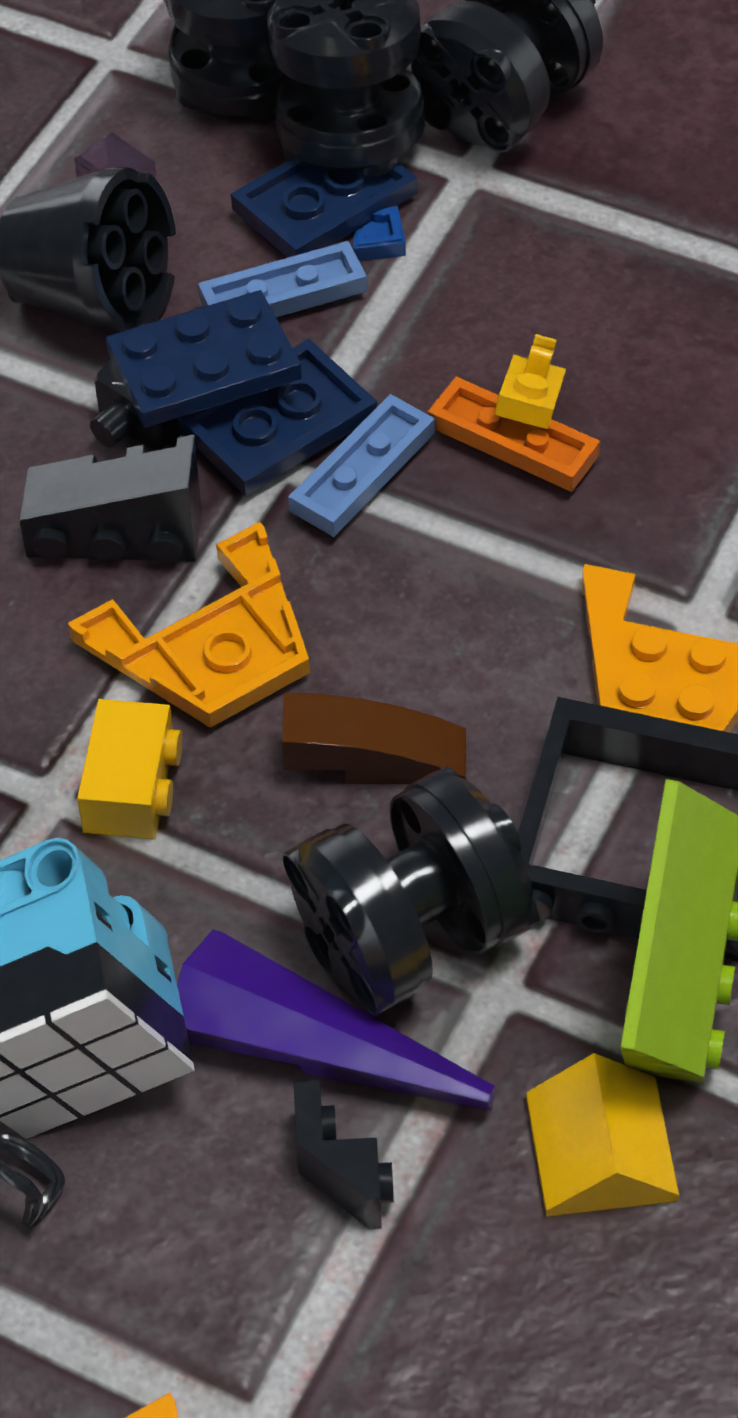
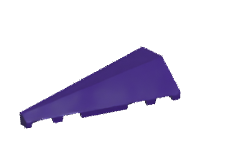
(263, 1010)

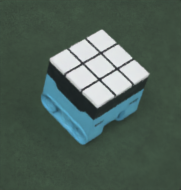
(81, 992)

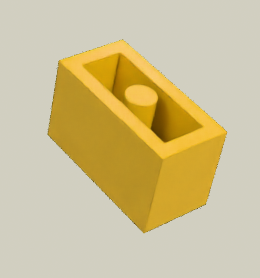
(128, 768)

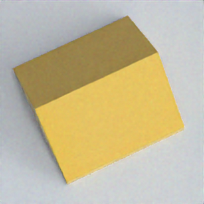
(600, 1139)

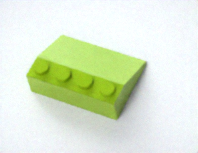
(684, 940)

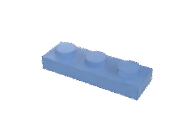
(294, 281)
(361, 465)

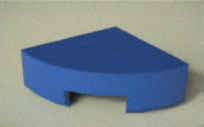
(381, 236)

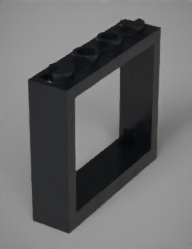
(626, 741)

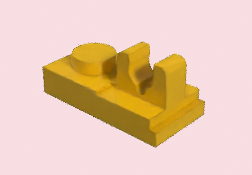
(531, 385)

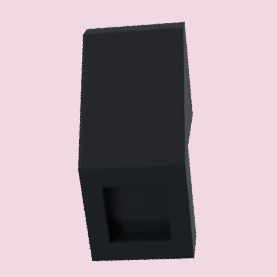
(343, 1167)

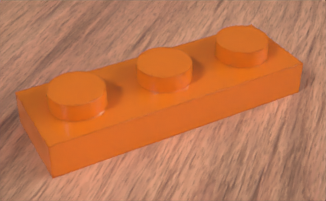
(553, 454)

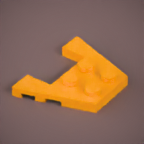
(218, 655)
(654, 667)

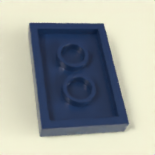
(314, 207)
(203, 358)
(282, 426)

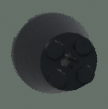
(91, 249)

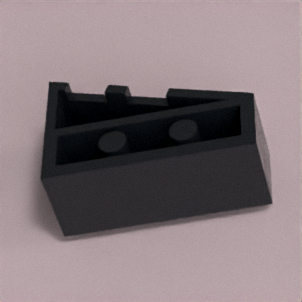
(115, 507)

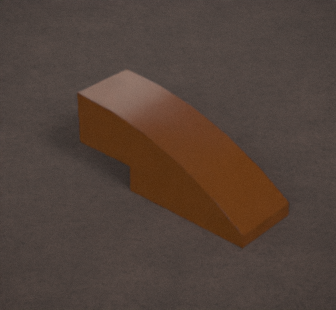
(368, 739)

